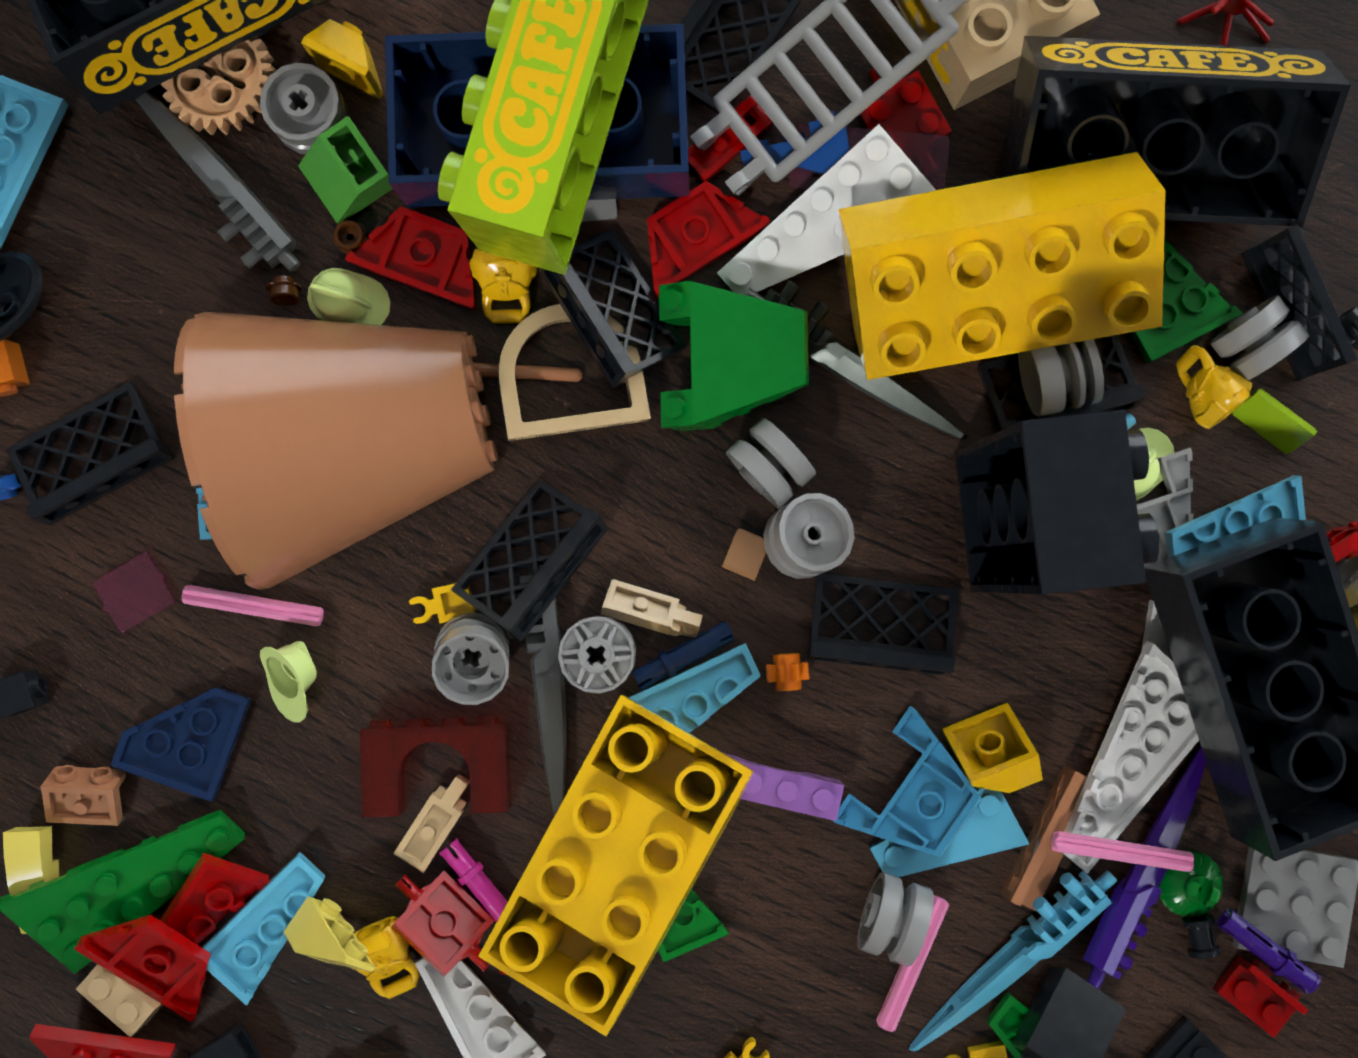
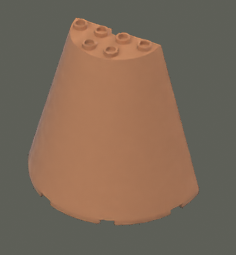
(322, 432)

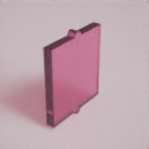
(134, 592)

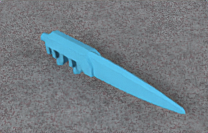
(1025, 949)

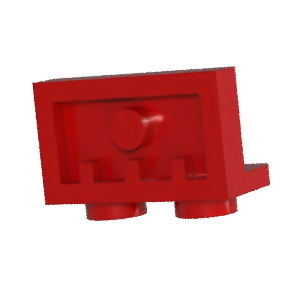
(1257, 996)

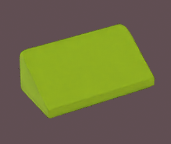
(1274, 421)

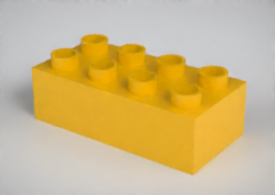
(1005, 265)

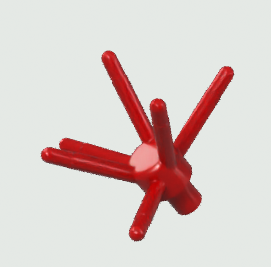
(1233, 8)

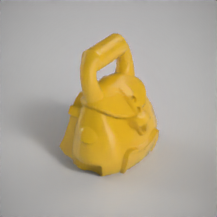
(502, 281)
(1212, 390)
(389, 955)

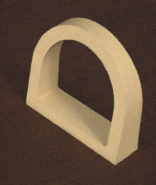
(517, 429)

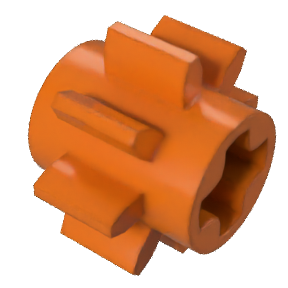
(787, 672)

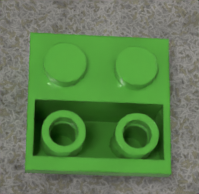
(344, 170)

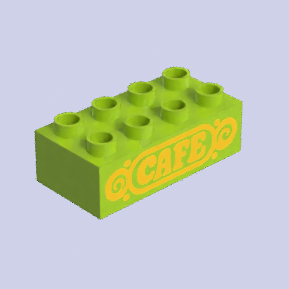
(539, 125)

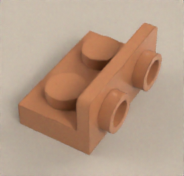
(83, 795)

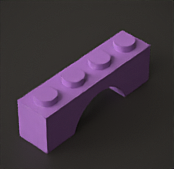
(793, 790)

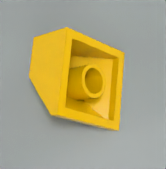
(343, 54)
(995, 750)

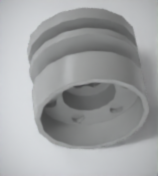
(1061, 374)
(619, 654)
(465, 676)

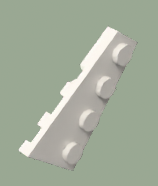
(476, 1016)

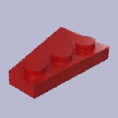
(209, 895)

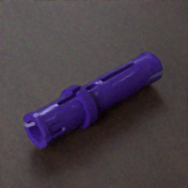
(1281, 960)

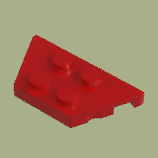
(698, 232)
(420, 255)
(152, 960)
(74, 1043)

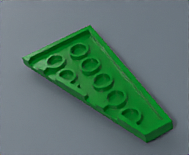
(1188, 309)
(116, 886)

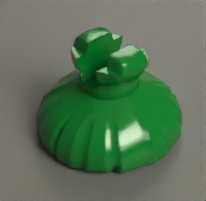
(1193, 891)

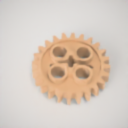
(205, 104)

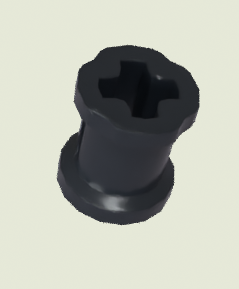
(1201, 937)

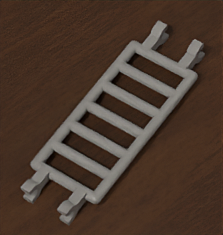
(860, 100)

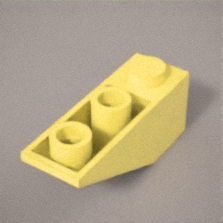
(324, 935)

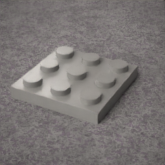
(1301, 903)

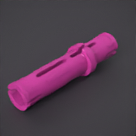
(475, 879)

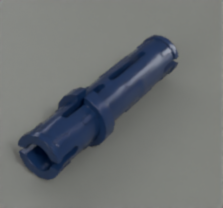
(675, 659)

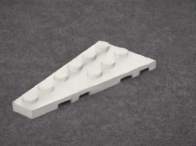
(811, 228)
(1138, 753)

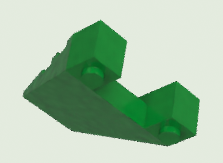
(740, 353)

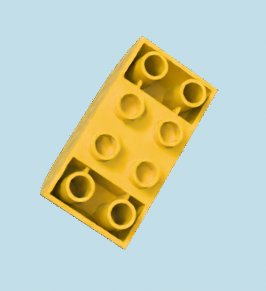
(616, 864)

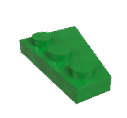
(691, 929)

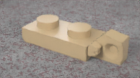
(649, 610)
(433, 824)

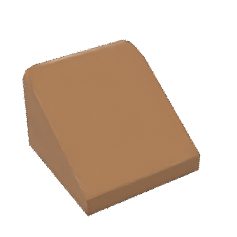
(745, 554)

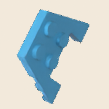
(929, 802)

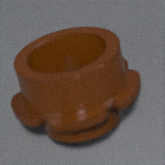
(345, 229)
(283, 290)

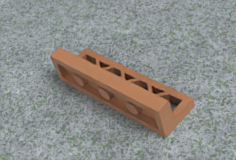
(1037, 859)

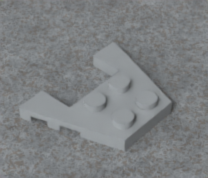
(1175, 506)

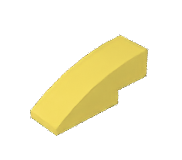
(28, 857)

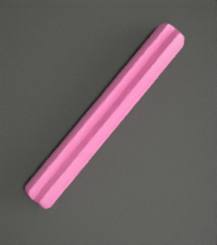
(252, 605)
(1122, 851)
(907, 976)

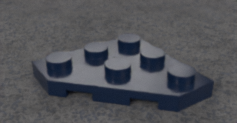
(187, 743)

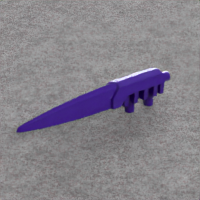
(1141, 885)

